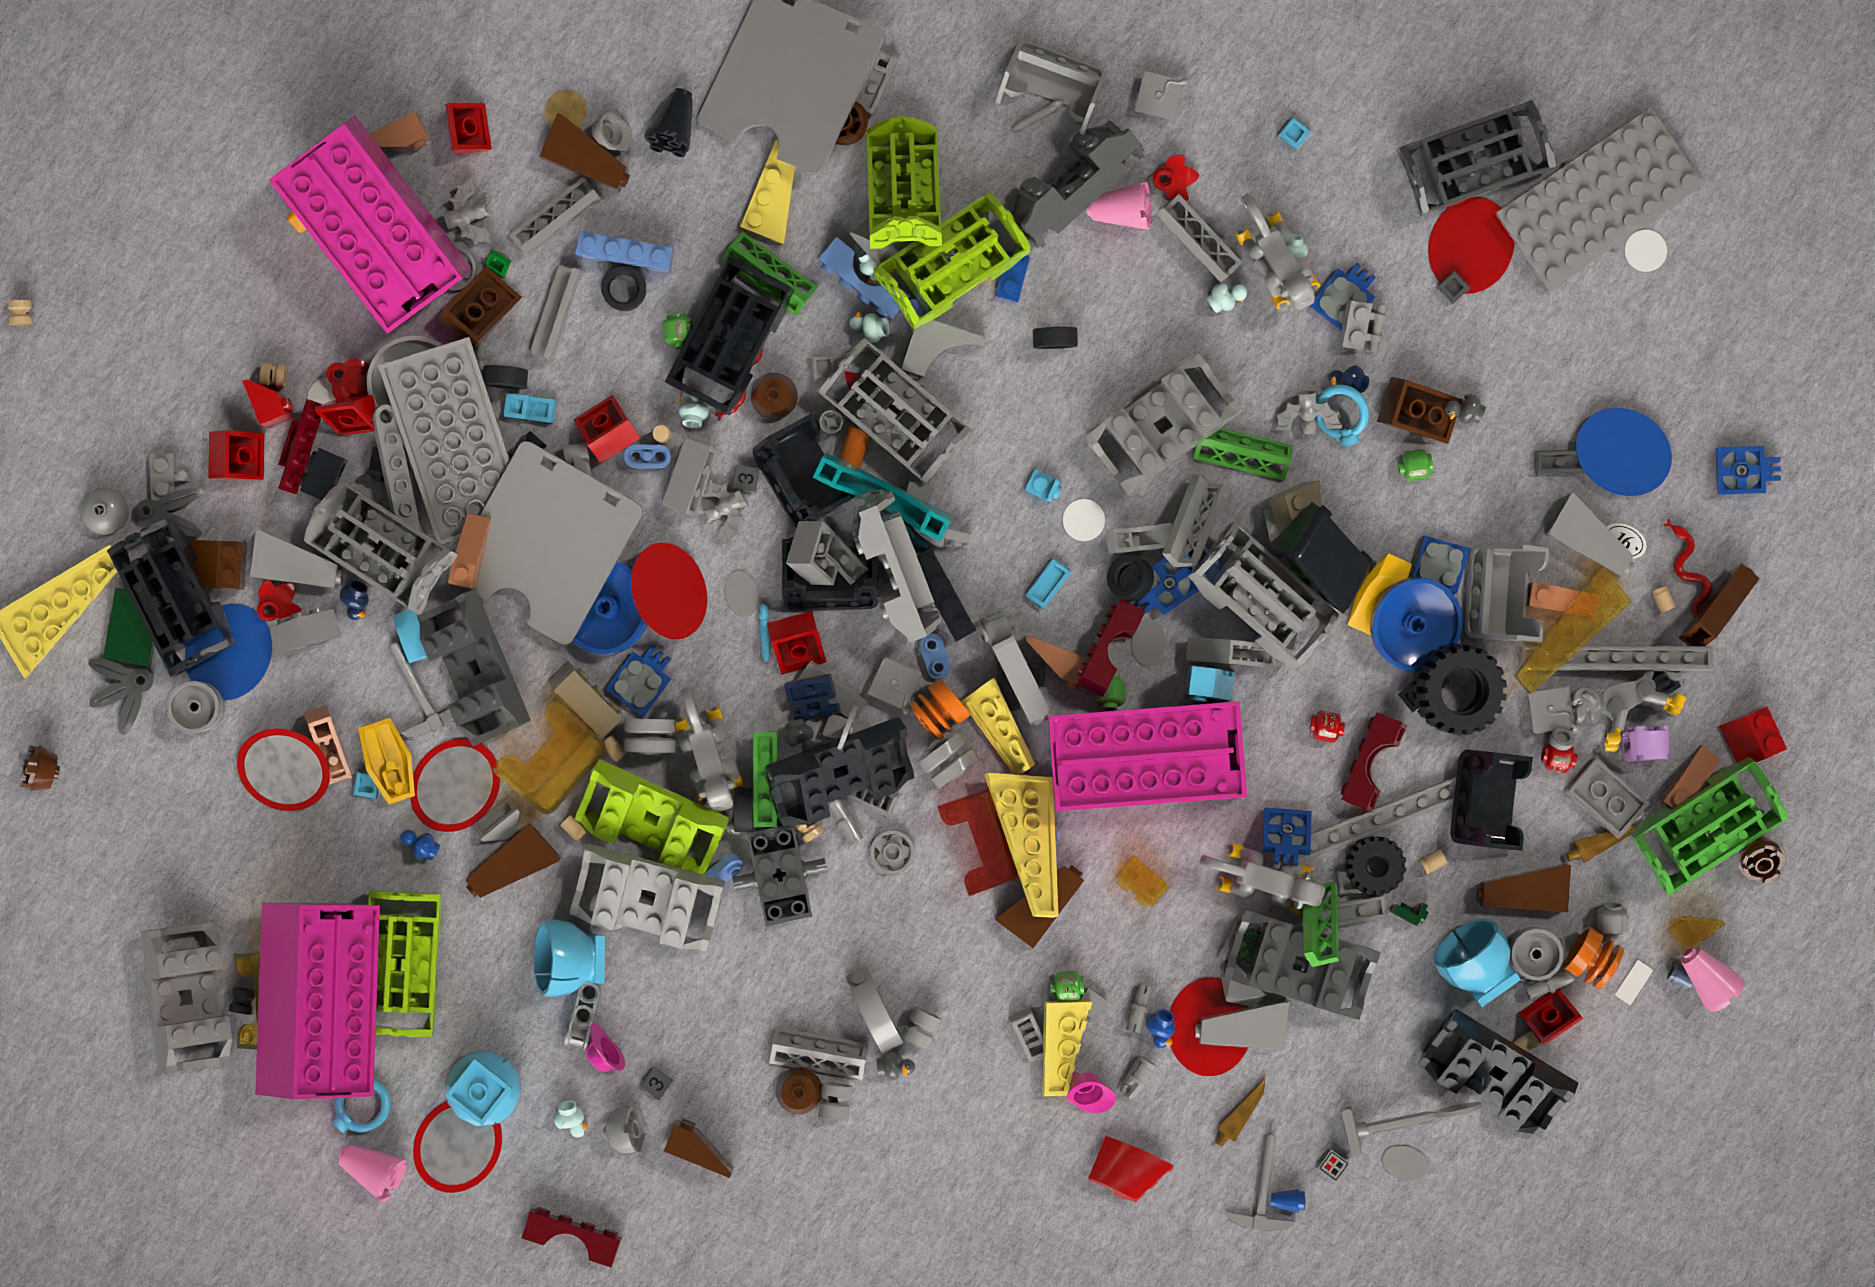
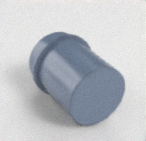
(1679, 976)

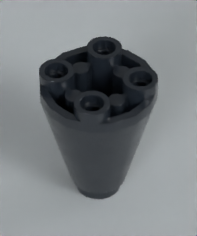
(672, 124)

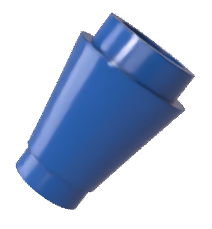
(1289, 1200)

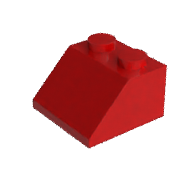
(269, 406)
(606, 429)
(236, 455)
(796, 642)
(1753, 735)

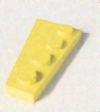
(771, 200)
(998, 725)
(1061, 1043)

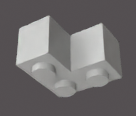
(810, 553)
(304, 630)

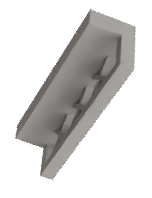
(560, 222)
(1197, 248)
(555, 312)
(1188, 522)
(819, 1049)

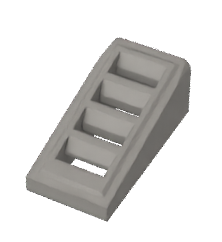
(887, 812)
(1019, 1018)

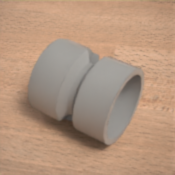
(921, 1028)
(835, 1109)

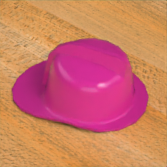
(603, 1051)
(1089, 1093)

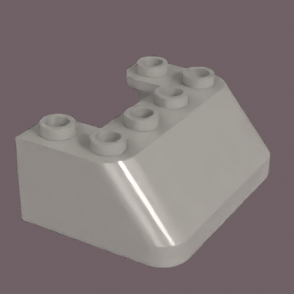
(1500, 592)

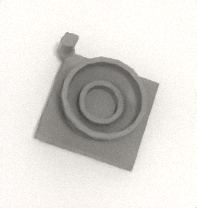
(1159, 95)
(894, 684)
(1552, 710)

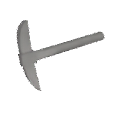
(434, 719)
(1259, 1219)

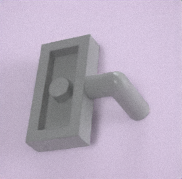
(163, 475)

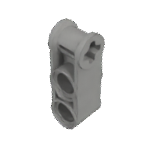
(578, 1027)

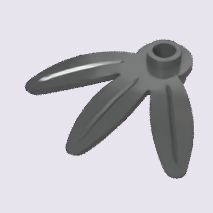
(159, 510)
(115, 692)

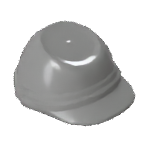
(611, 132)

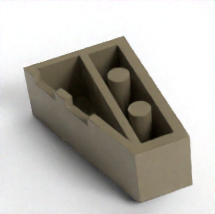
(1292, 502)
(585, 699)

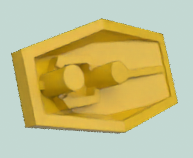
(1384, 574)
(387, 760)

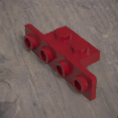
(298, 447)

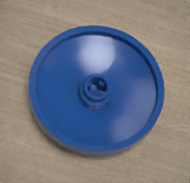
(613, 618)
(1414, 620)

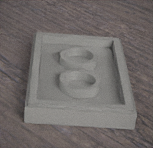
(1607, 798)

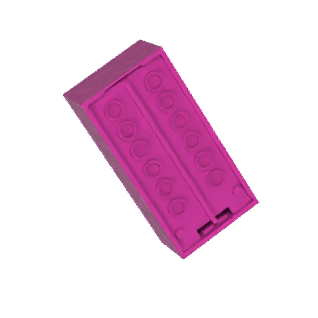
(370, 224)
(1147, 756)
(317, 1000)

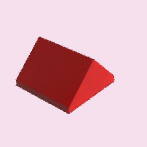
(468, 127)
(349, 415)
(1550, 1016)

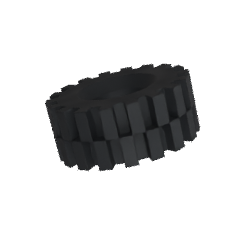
(1357, 865)

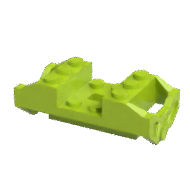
(903, 182)
(976, 259)
(650, 817)
(417, 940)

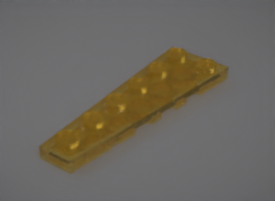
(1583, 619)

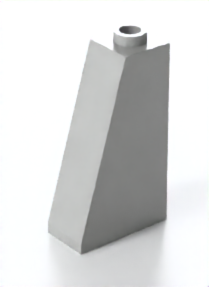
(1586, 535)
(289, 563)
(1021, 680)
(1248, 1027)

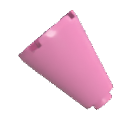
(1124, 207)
(1711, 978)
(373, 1169)

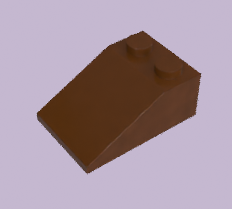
(478, 308)
(1417, 410)
(220, 563)
(693, 1146)

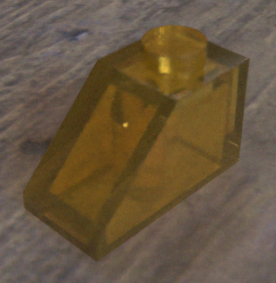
(1692, 930)

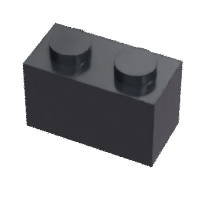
(323, 473)

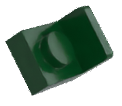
(1405, 913)

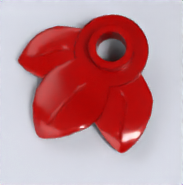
(1178, 177)
(351, 381)
(279, 598)

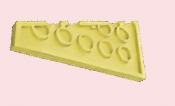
(44, 615)
(1028, 823)

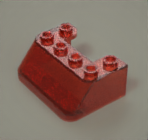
(988, 836)

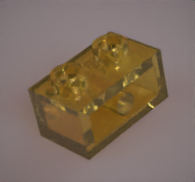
(1142, 881)

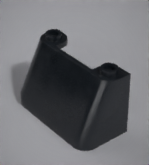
(789, 464)
(1325, 556)
(802, 596)
(1486, 799)

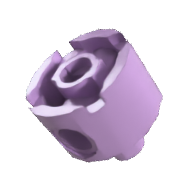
(1646, 743)

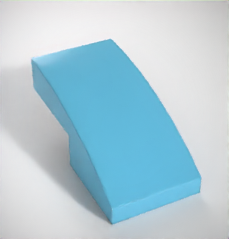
(530, 408)
(408, 629)

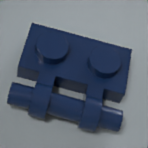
(812, 690)

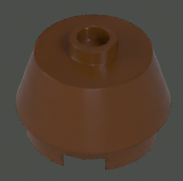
(854, 127)
(774, 396)
(39, 769)
(1762, 860)
(798, 1090)

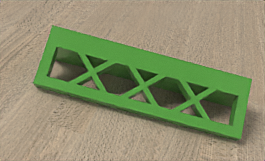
(775, 264)
(1246, 447)
(764, 753)
(1313, 928)

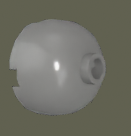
(114, 507)
(624, 1130)

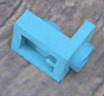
(1043, 486)

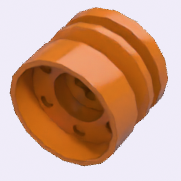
(939, 709)
(1598, 960)

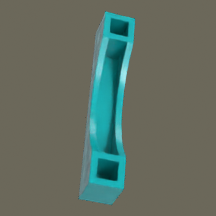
(856, 481)

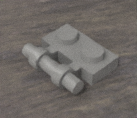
(1356, 325)

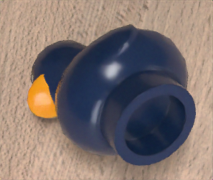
(1352, 377)
(356, 598)

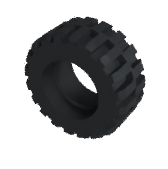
(1488, 692)

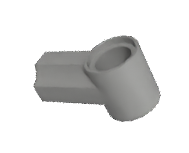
(578, 456)

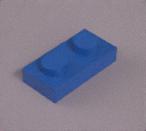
(1012, 280)

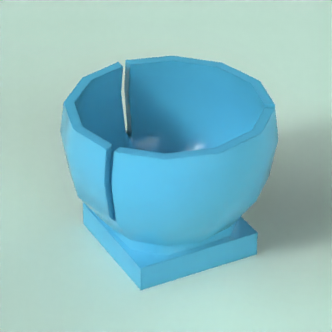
(568, 956)
(1485, 968)
(483, 1088)

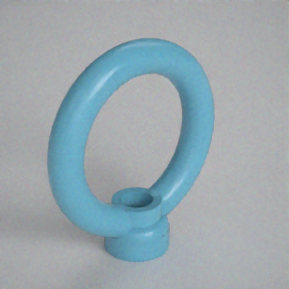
(1348, 435)
(345, 1122)

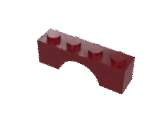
(1099, 670)
(1382, 734)
(600, 1245)

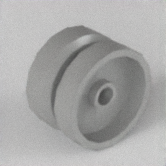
(183, 712)
(650, 736)
(948, 760)
(1545, 963)

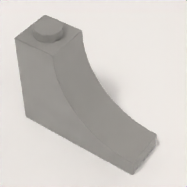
(932, 340)
(1228, 652)

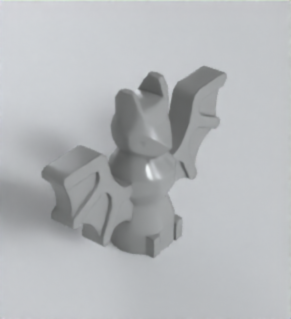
(463, 215)
(1308, 410)
(727, 505)

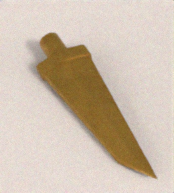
(1596, 844)
(1237, 1119)

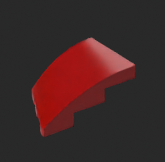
(1127, 1169)

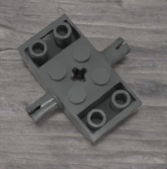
(783, 899)

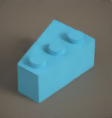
(1208, 683)

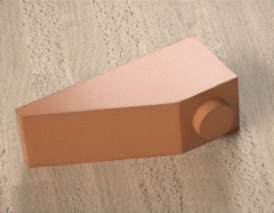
(402, 134)
(470, 551)
(1550, 597)
(1062, 662)
(328, 742)
(1691, 778)

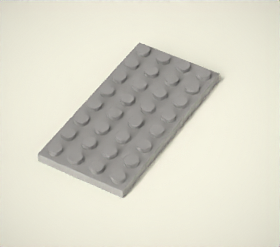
(1599, 199)
(447, 432)

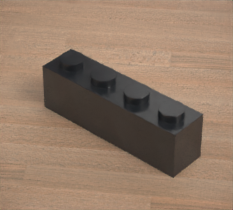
(945, 596)

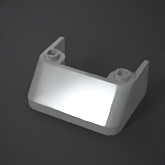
(1053, 77)

